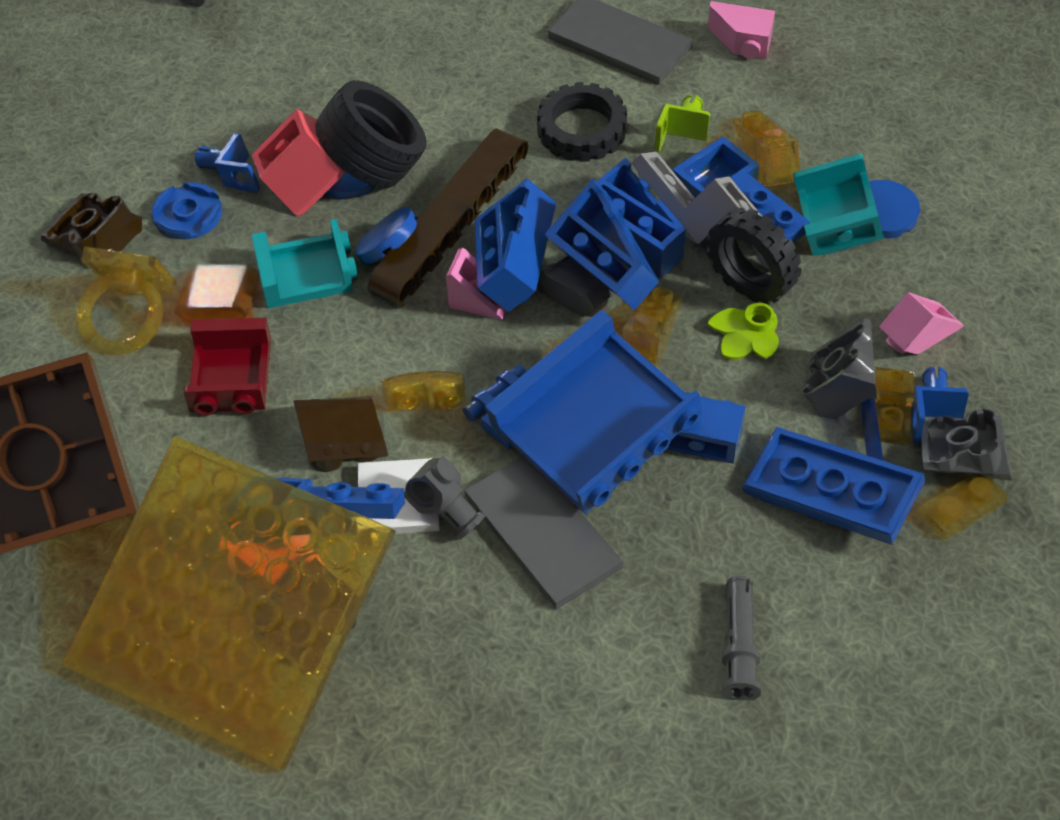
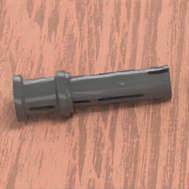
(740, 654)

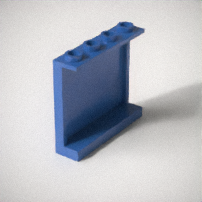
(592, 413)

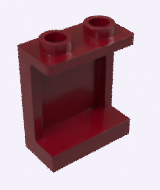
(229, 365)

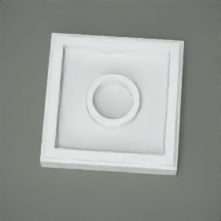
(397, 475)

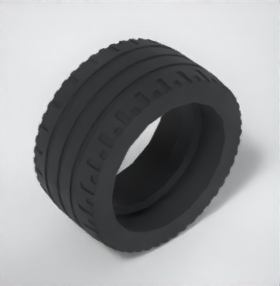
(370, 134)

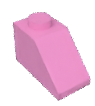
(742, 28)
(918, 324)

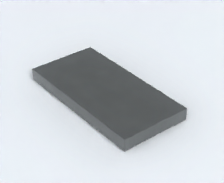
(620, 39)
(543, 531)

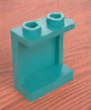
(838, 205)
(305, 267)

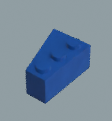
(649, 220)
(513, 244)
(602, 244)

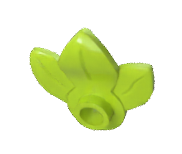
(743, 334)

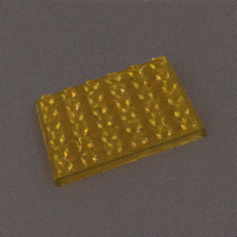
(229, 601)

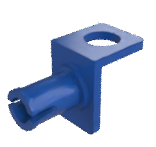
(229, 163)
(935, 400)

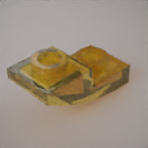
(437, 388)
(894, 404)

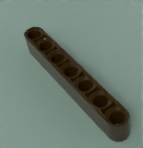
(447, 215)

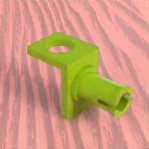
(683, 121)

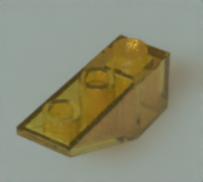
(769, 147)
(652, 324)

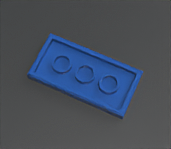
(834, 485)

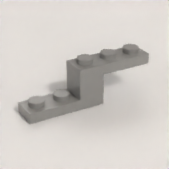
(697, 213)

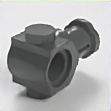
(437, 491)

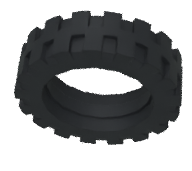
(582, 146)
(768, 241)

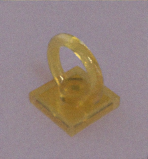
(127, 275)

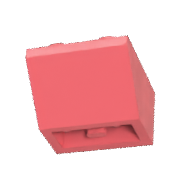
(296, 163)

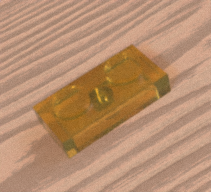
(962, 505)

